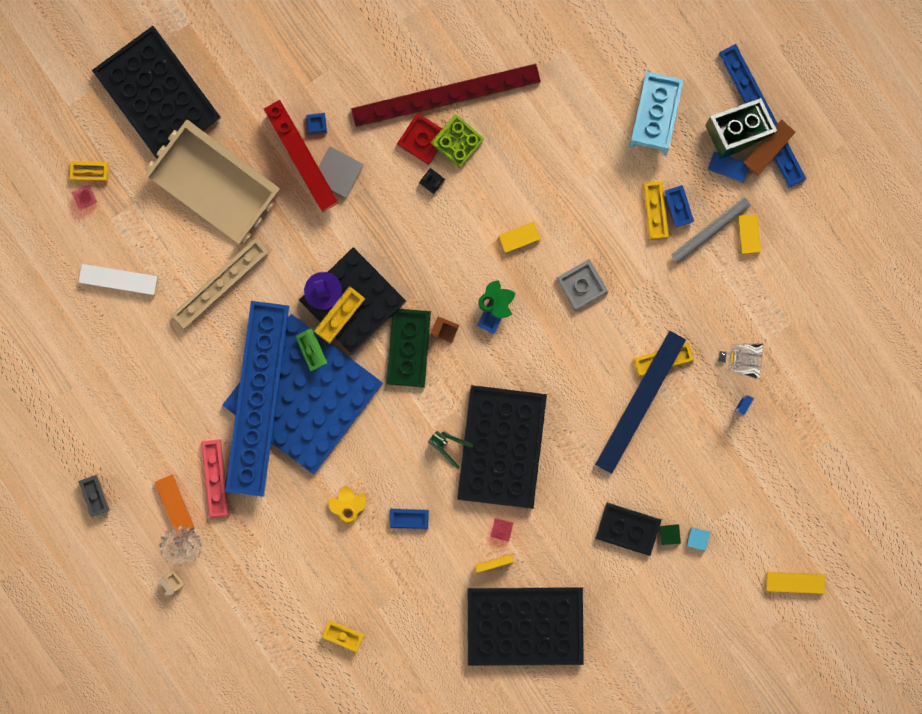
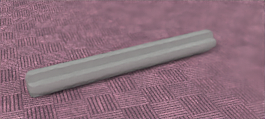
(710, 230)

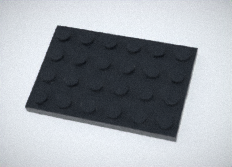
(154, 90)
(506, 448)
(525, 626)

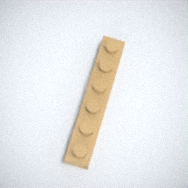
(220, 283)

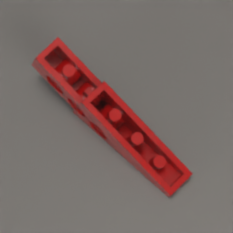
(301, 156)

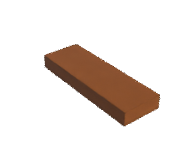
(769, 148)

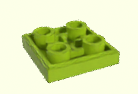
(457, 140)

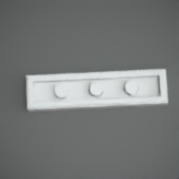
(118, 279)

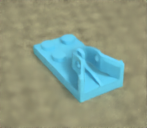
(657, 112)

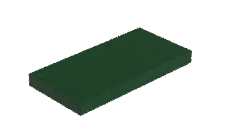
(409, 348)

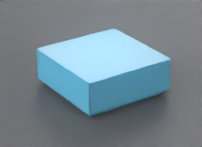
(698, 539)

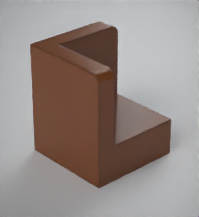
(444, 329)

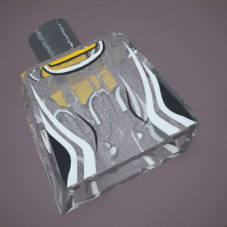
(744, 359)

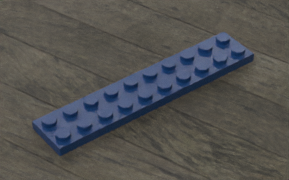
(257, 398)

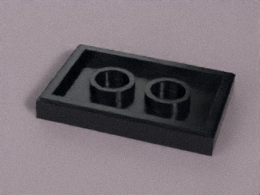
(628, 529)

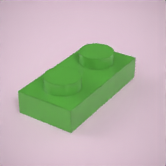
(311, 349)

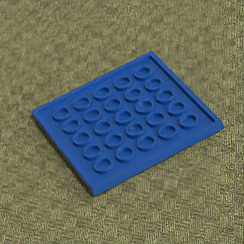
(315, 405)

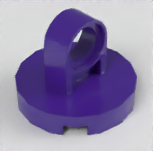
(323, 290)

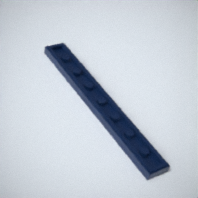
(640, 401)

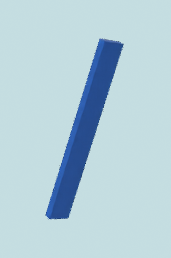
(749, 92)

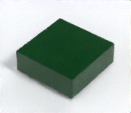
(670, 534)

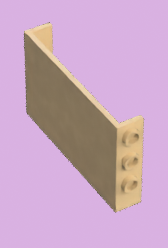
(212, 181)

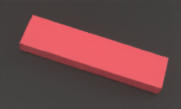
(215, 478)

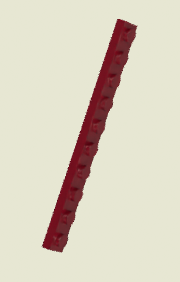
(445, 95)

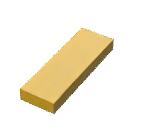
(655, 210)
(339, 315)
(643, 362)
(795, 582)

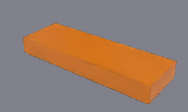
(174, 502)

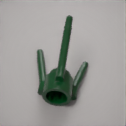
(439, 442)

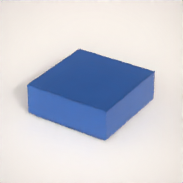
(316, 123)

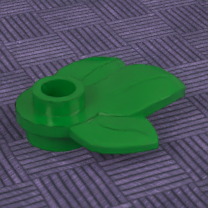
(500, 299)

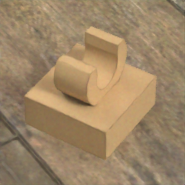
(171, 583)

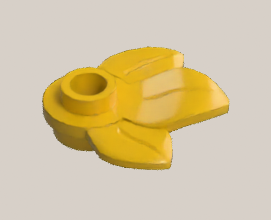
(347, 502)

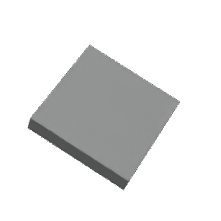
(340, 171)
(582, 285)

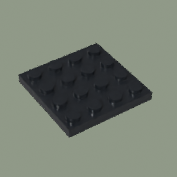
(379, 304)

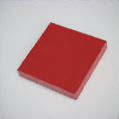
(418, 138)

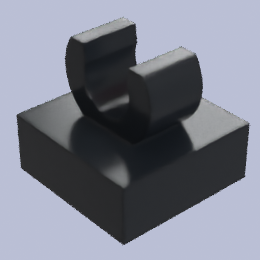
(432, 181)

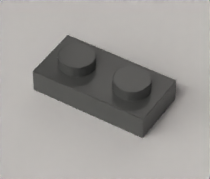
(94, 495)

